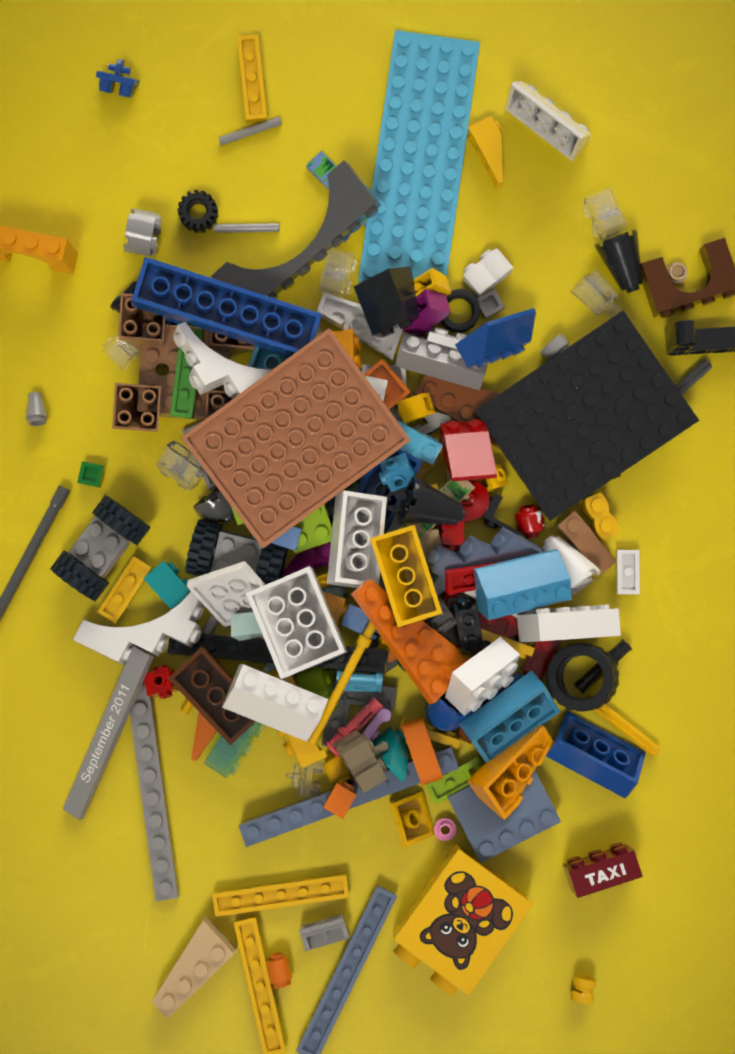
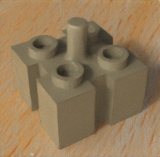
(362, 759)

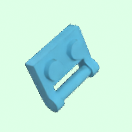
(363, 682)

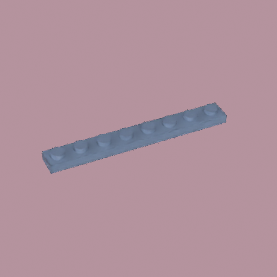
(347, 971)

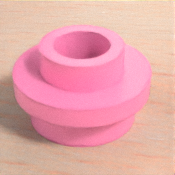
(445, 822)

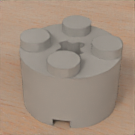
(142, 232)

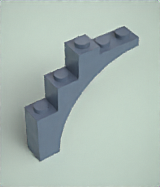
(474, 552)

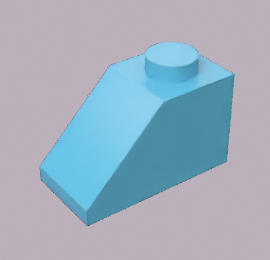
(421, 444)

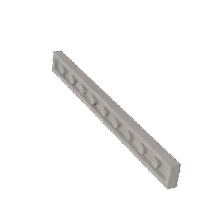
(153, 797)

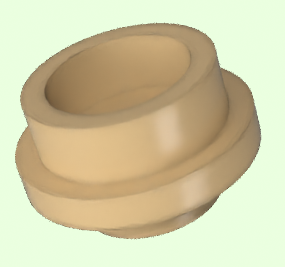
(677, 272)

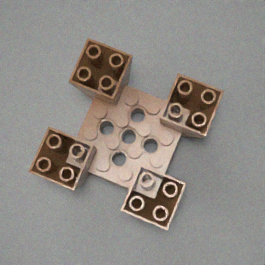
(142, 404)

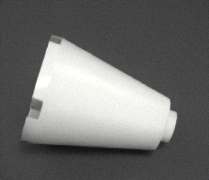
(576, 564)

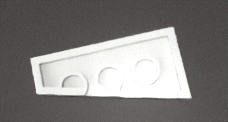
(350, 315)

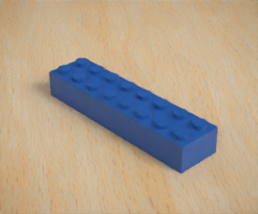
(223, 308)

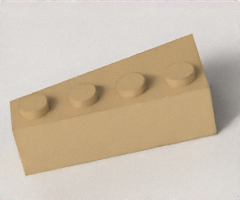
(198, 962)

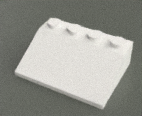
(547, 120)
(296, 622)

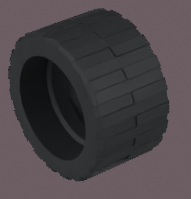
(555, 677)

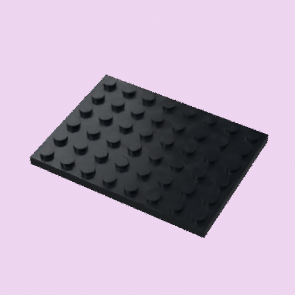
(586, 415)

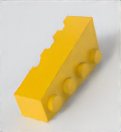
(301, 751)

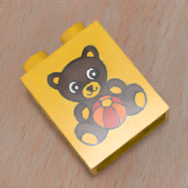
(460, 921)

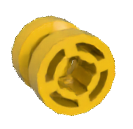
(583, 989)

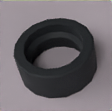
(473, 301)

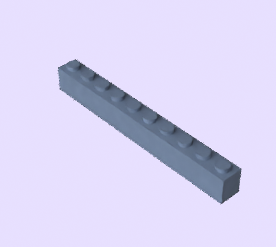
(311, 810)

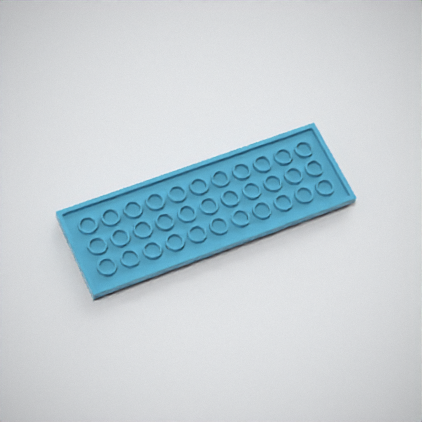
(420, 154)

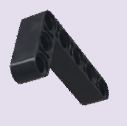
(686, 340)

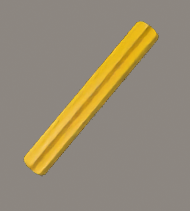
(627, 729)

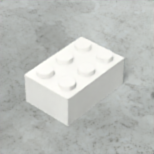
(482, 676)

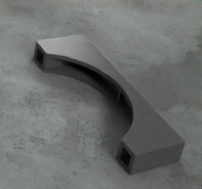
(347, 207)

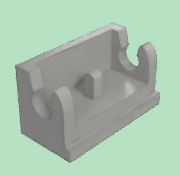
(324, 932)

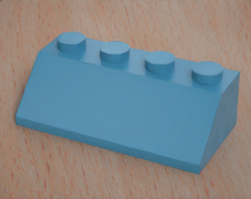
(521, 584)
(509, 716)

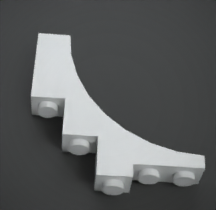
(211, 368)
(151, 636)

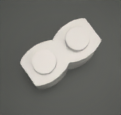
(487, 272)

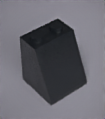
(388, 300)

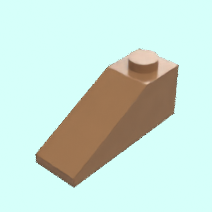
(583, 539)

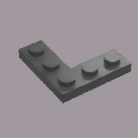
(340, 717)

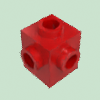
(158, 684)

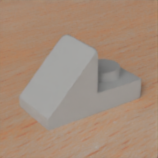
(432, 423)

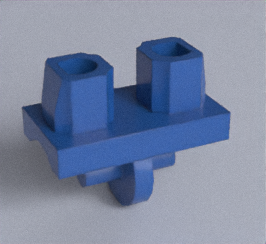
(126, 84)

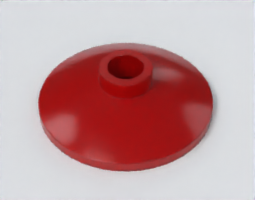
(476, 503)

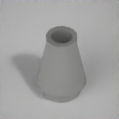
(36, 412)

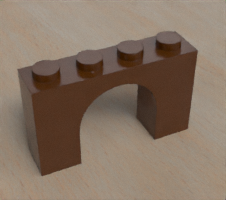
(666, 298)

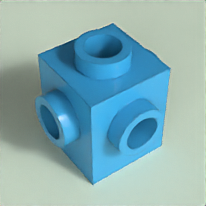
(396, 472)

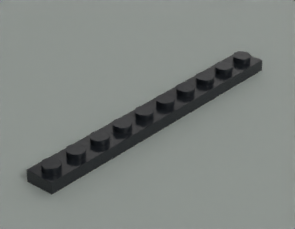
(257, 651)

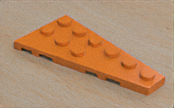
(417, 646)

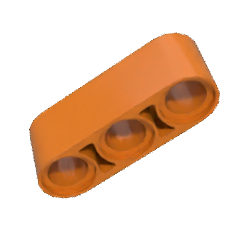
(421, 751)

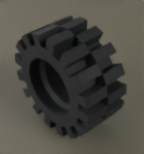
(191, 200)

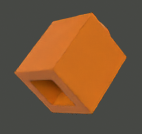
(340, 799)

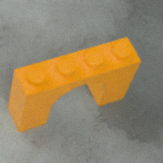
(52, 250)

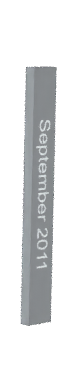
(108, 732)

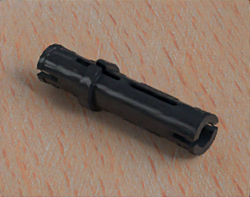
(596, 673)

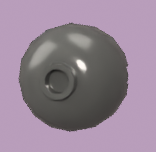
(214, 508)

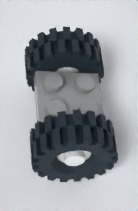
(99, 548)
(217, 549)

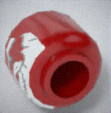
(529, 520)

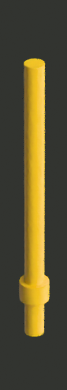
(363, 642)

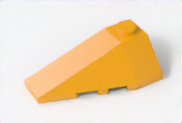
(505, 776)

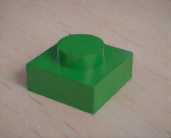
(91, 474)

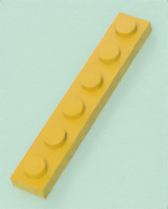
(280, 895)
(259, 986)

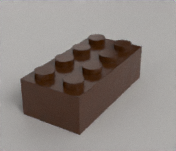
(206, 687)

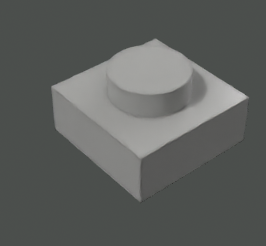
(490, 304)

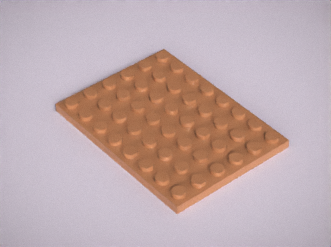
(296, 438)

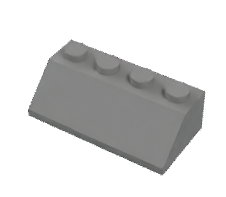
(437, 361)

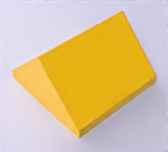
(412, 818)

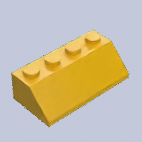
(406, 576)

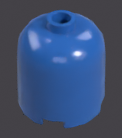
(444, 714)

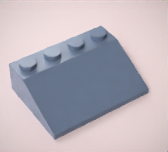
(493, 835)

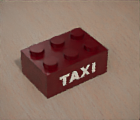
(602, 869)

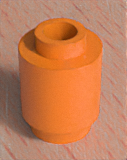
(279, 970)

